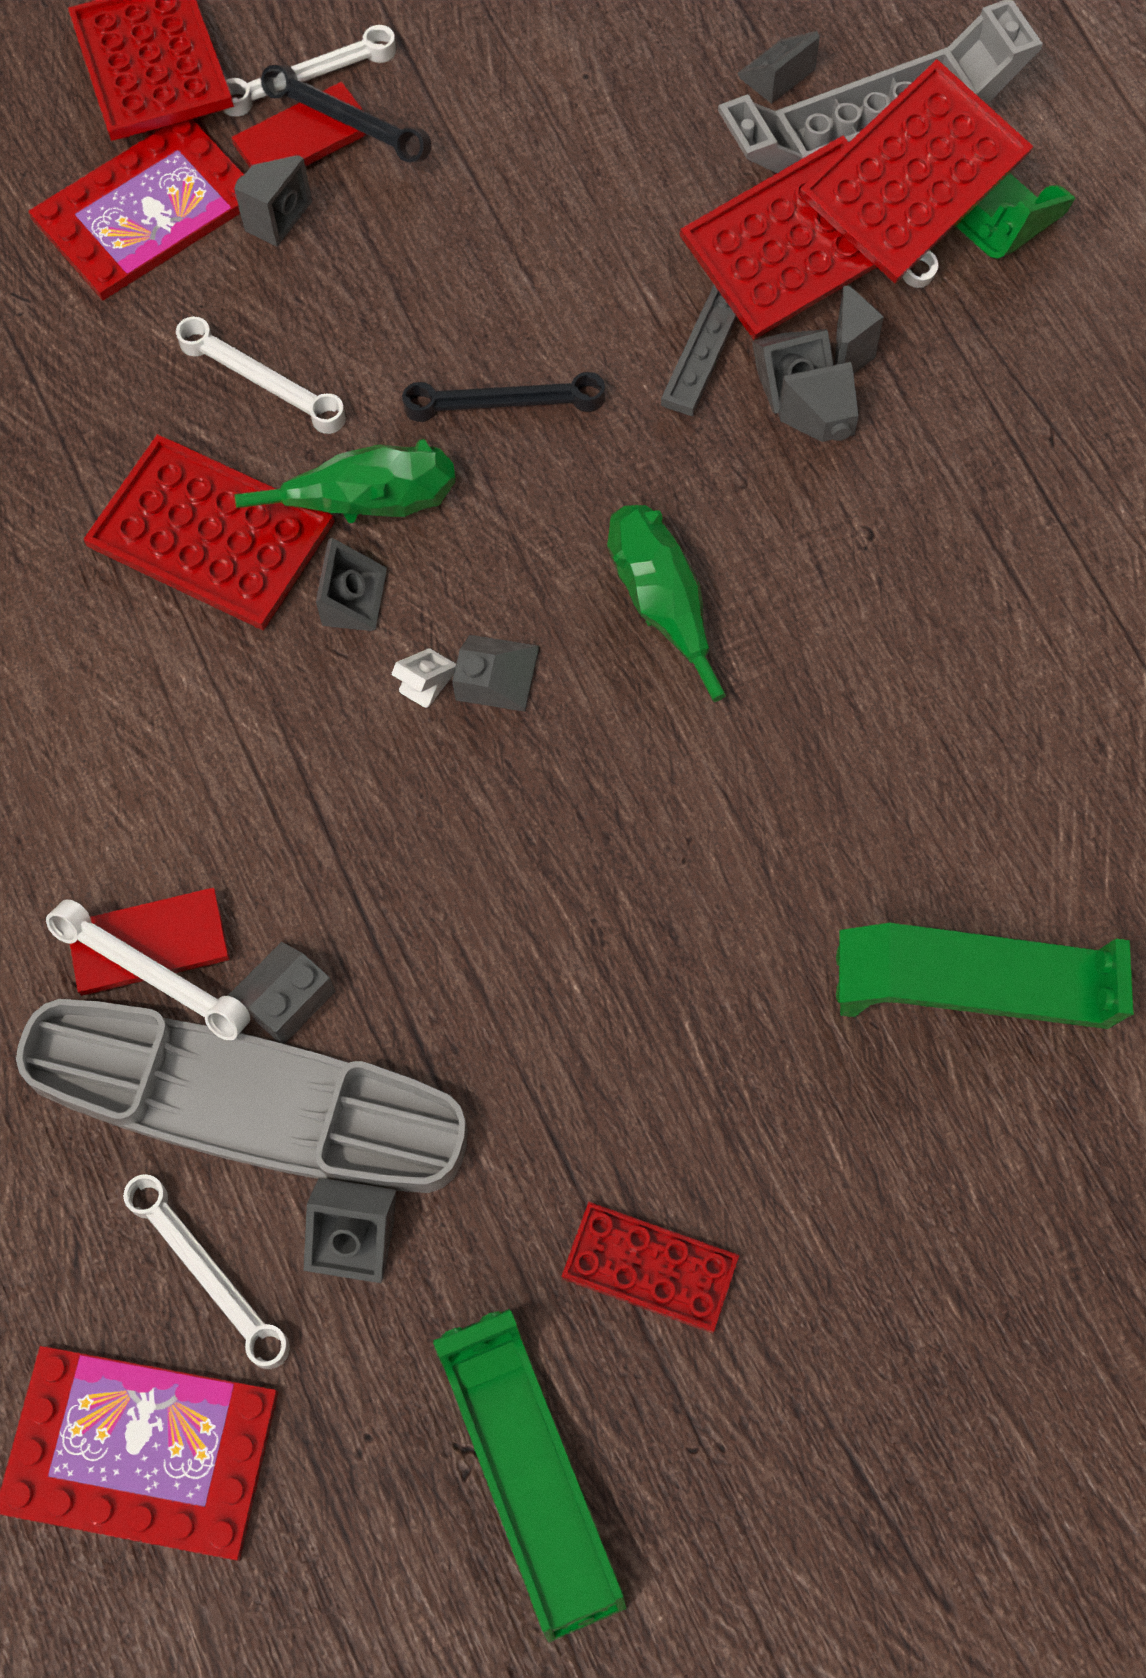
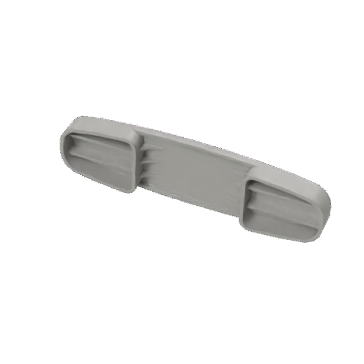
(243, 1096)

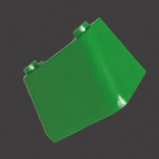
(1013, 216)

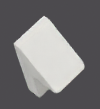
(423, 676)

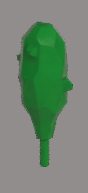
(367, 482)
(662, 584)

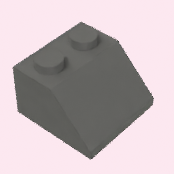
(273, 197)
(284, 992)
(349, 1229)

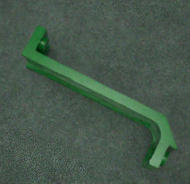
(983, 975)
(529, 1476)

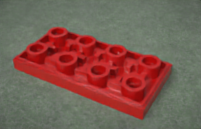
(298, 132)
(173, 931)
(650, 1267)

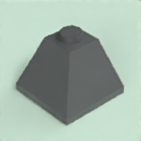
(789, 355)
(821, 402)
(495, 672)

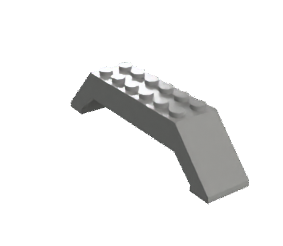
(981, 57)

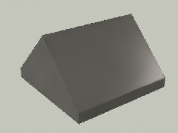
(782, 66)
(857, 330)
(349, 588)

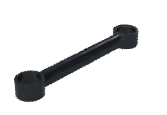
(345, 113)
(503, 397)

